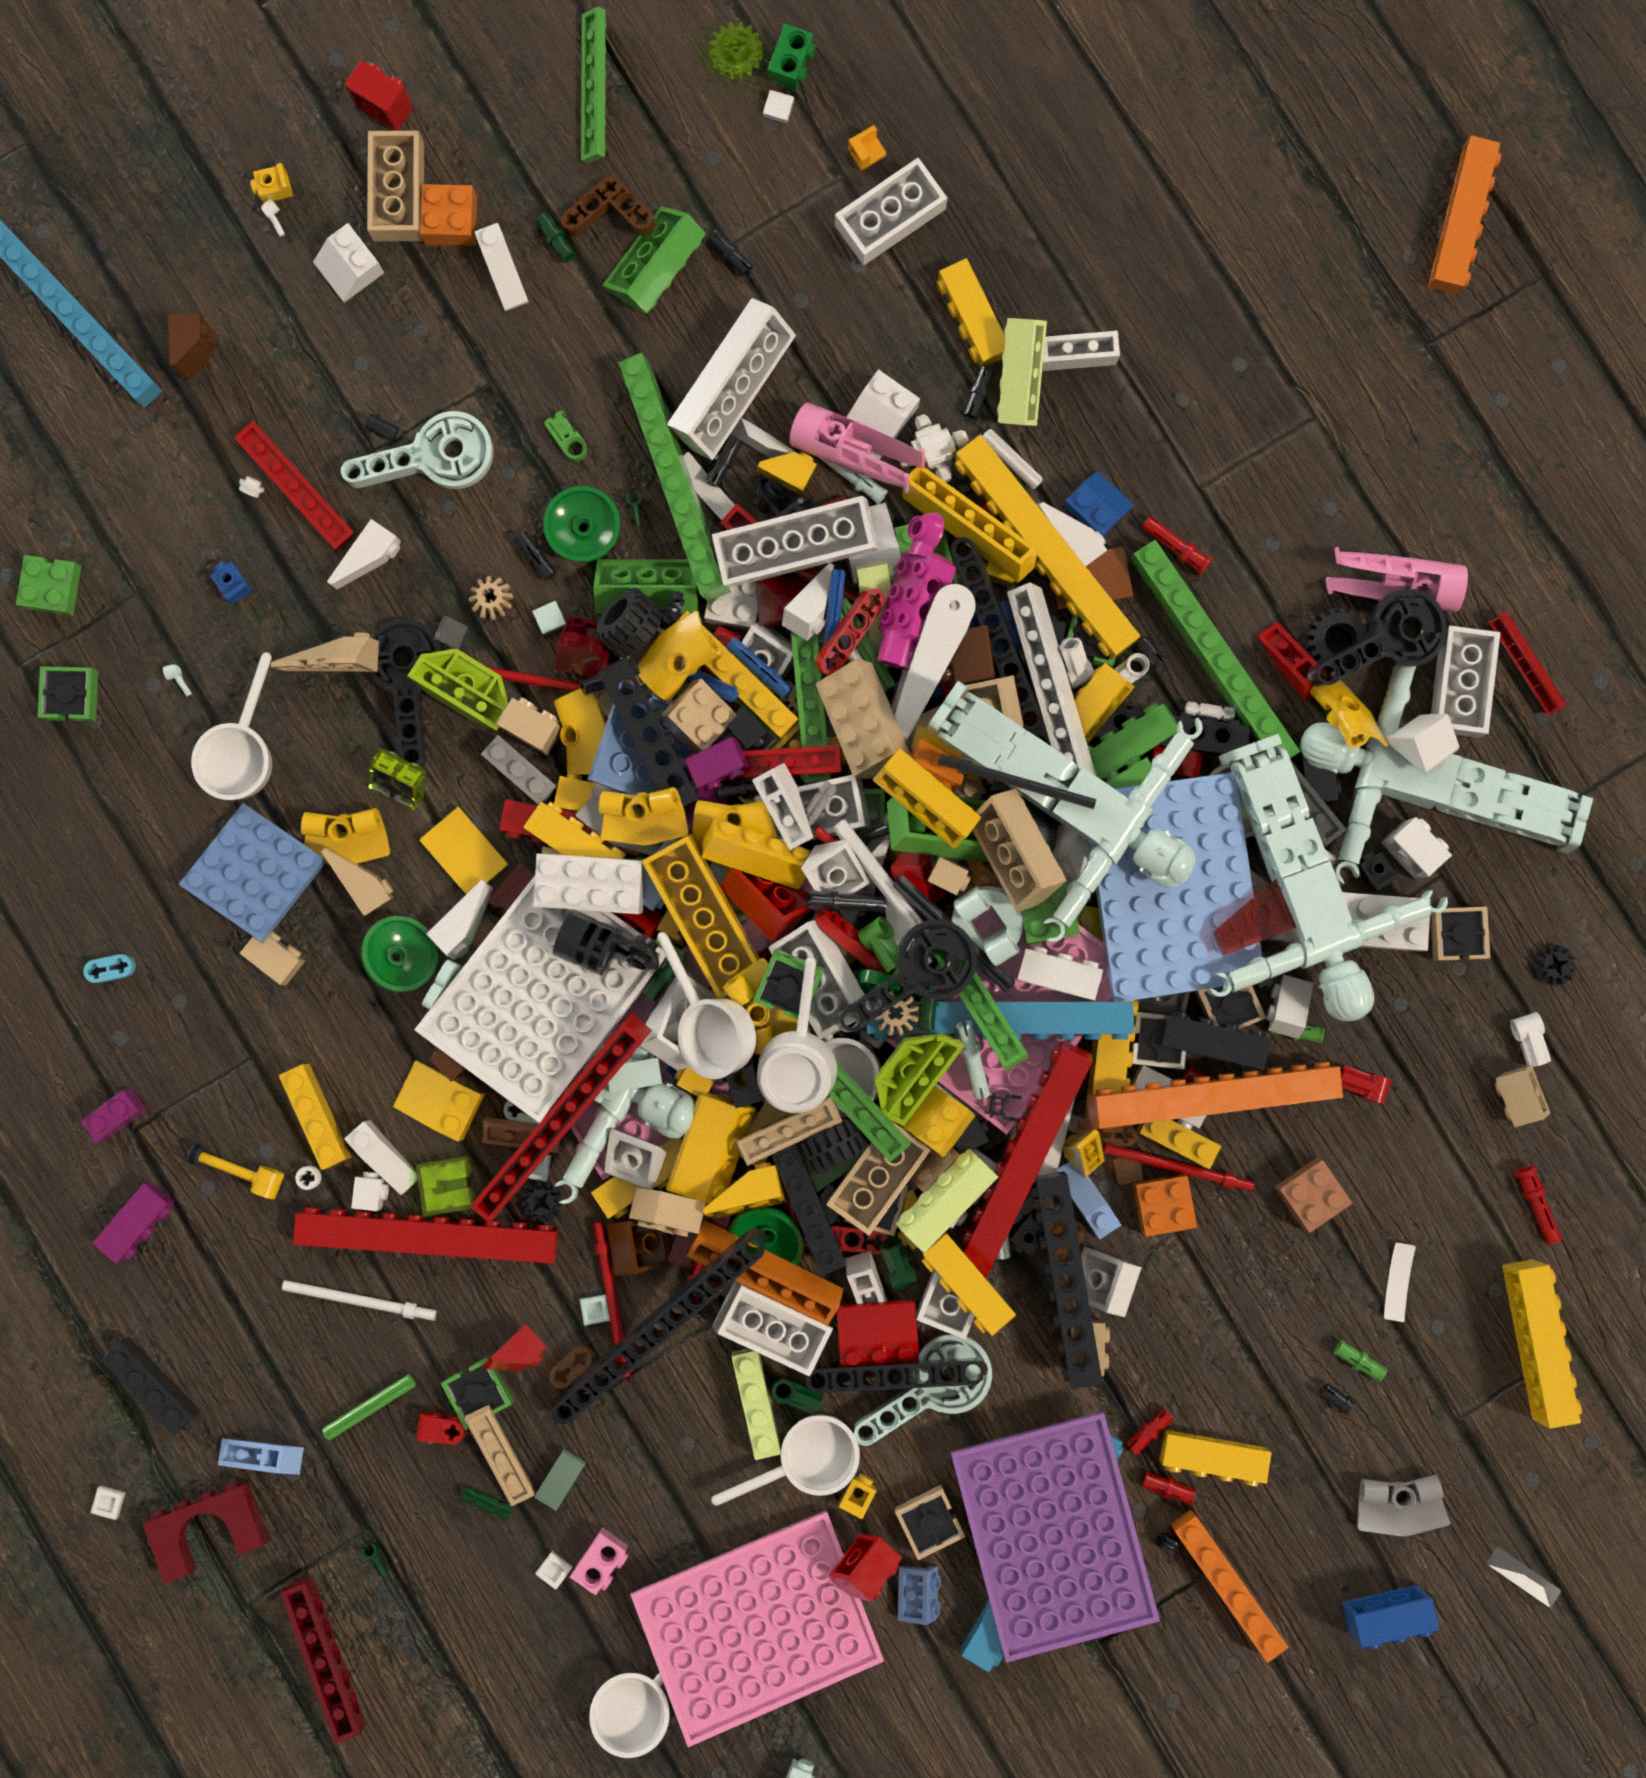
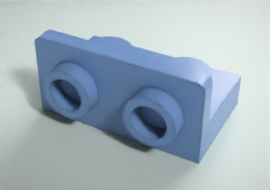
(918, 1594)

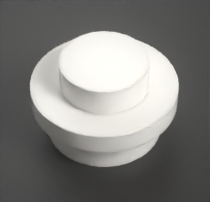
(251, 486)

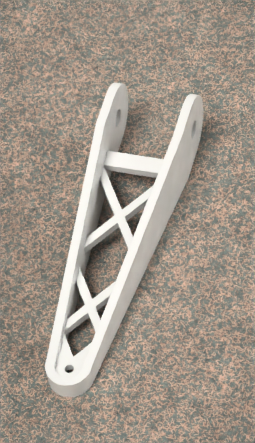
(936, 646)

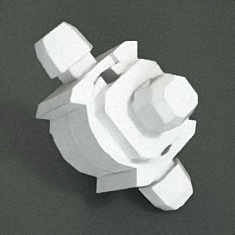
(938, 446)

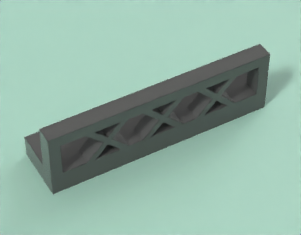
(1326, 822)

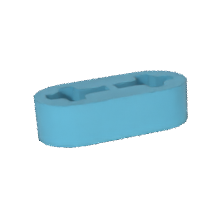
(108, 963)

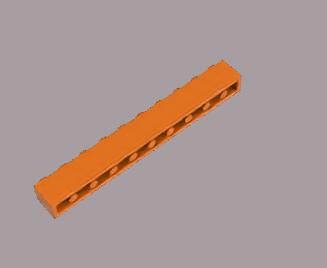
(1214, 1096)

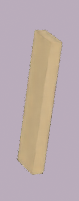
(788, 1131)
(500, 1455)

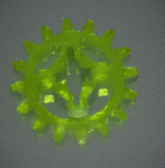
(723, 52)

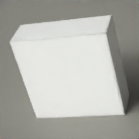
(778, 106)
(107, 1502)
(553, 1570)

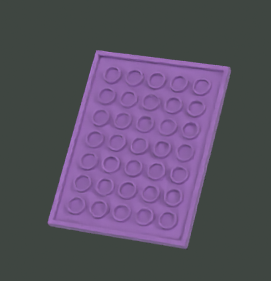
(1055, 1536)

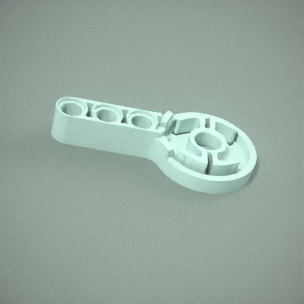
(430, 457)
(931, 1396)

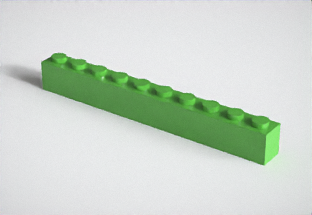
(674, 476)
(1208, 645)

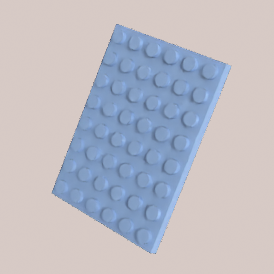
(1163, 936)

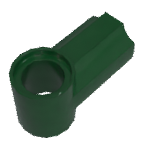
(899, 1267)
(798, 1396)

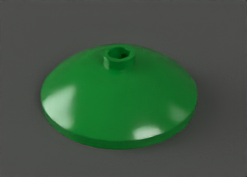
(578, 507)
(411, 945)
(785, 1236)

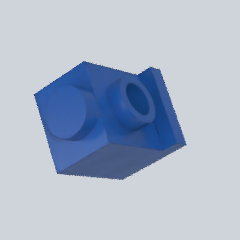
(237, 587)

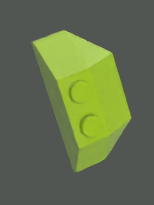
(462, 685)
(913, 1073)

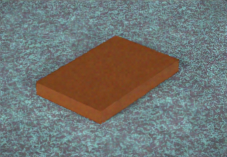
(1111, 573)

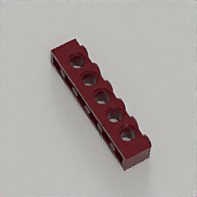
(323, 1659)

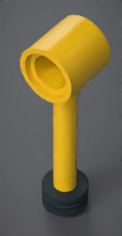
(264, 1181)

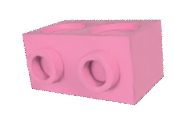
(596, 1559)

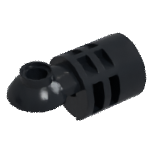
(772, 498)
(595, 945)

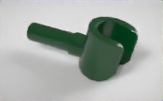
(634, 506)
(375, 1558)

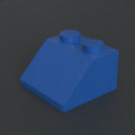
(1097, 504)

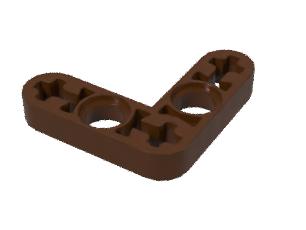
(612, 200)

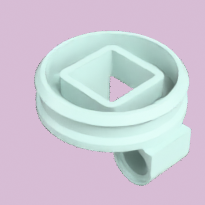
(1002, 943)

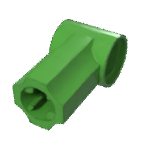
(878, 937)

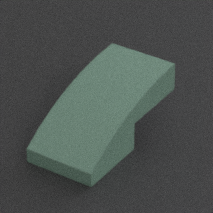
(560, 1479)

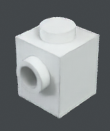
(369, 1191)

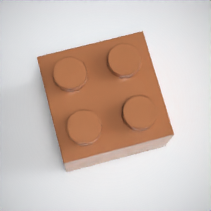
(1313, 1195)

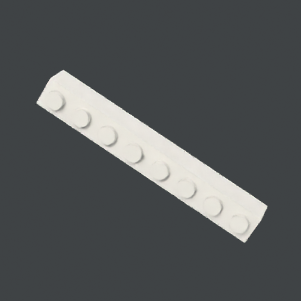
(1049, 674)

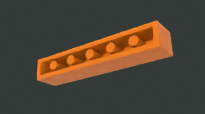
(1464, 215)
(772, 1276)
(1229, 1586)

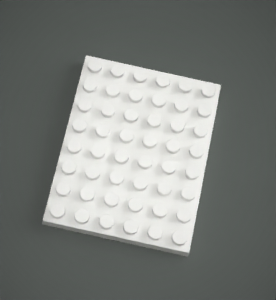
(526, 1015)

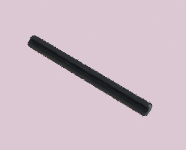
(932, 912)

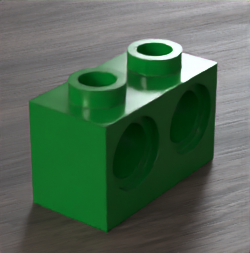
(786, 56)

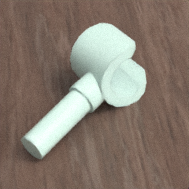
(174, 671)

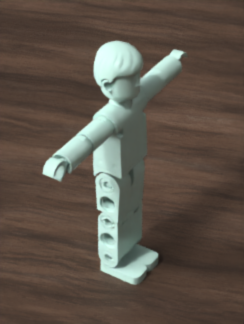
(1454, 785)
(1112, 825)
(1309, 886)
(660, 1105)

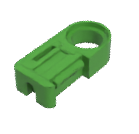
(565, 435)

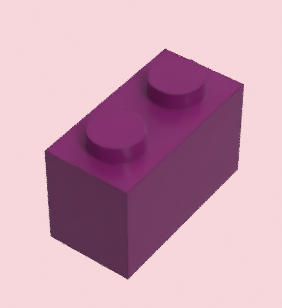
(717, 764)
(113, 1115)

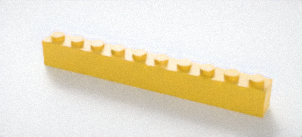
(1054, 556)

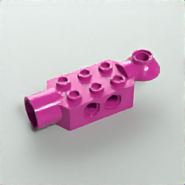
(915, 584)

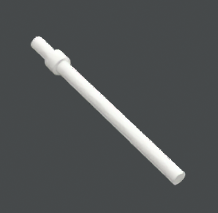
(408, 1310)

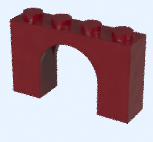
(168, 1529)

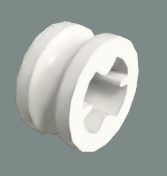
(312, 1184)

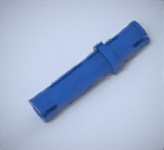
(759, 668)

